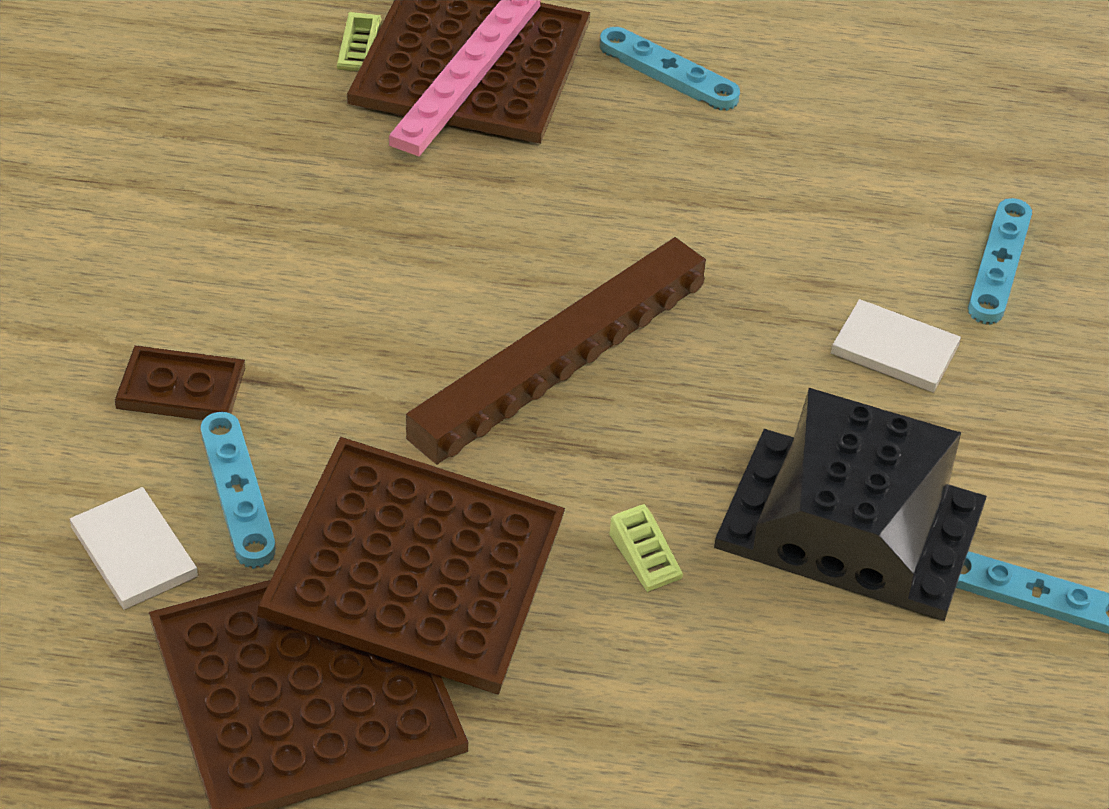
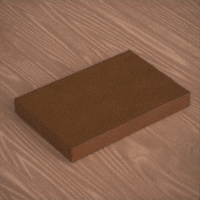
(179, 383)

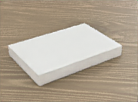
(896, 345)
(133, 548)

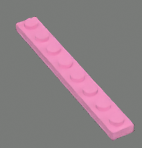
(461, 75)

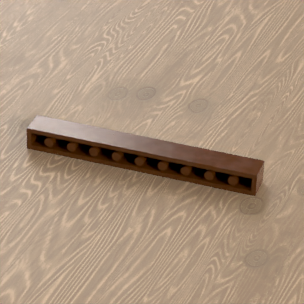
(554, 351)

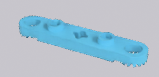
(669, 68)
(996, 277)
(242, 510)
(1015, 585)

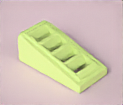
(357, 23)
(639, 524)

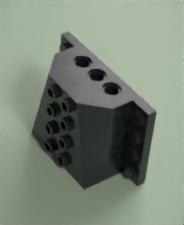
(857, 505)

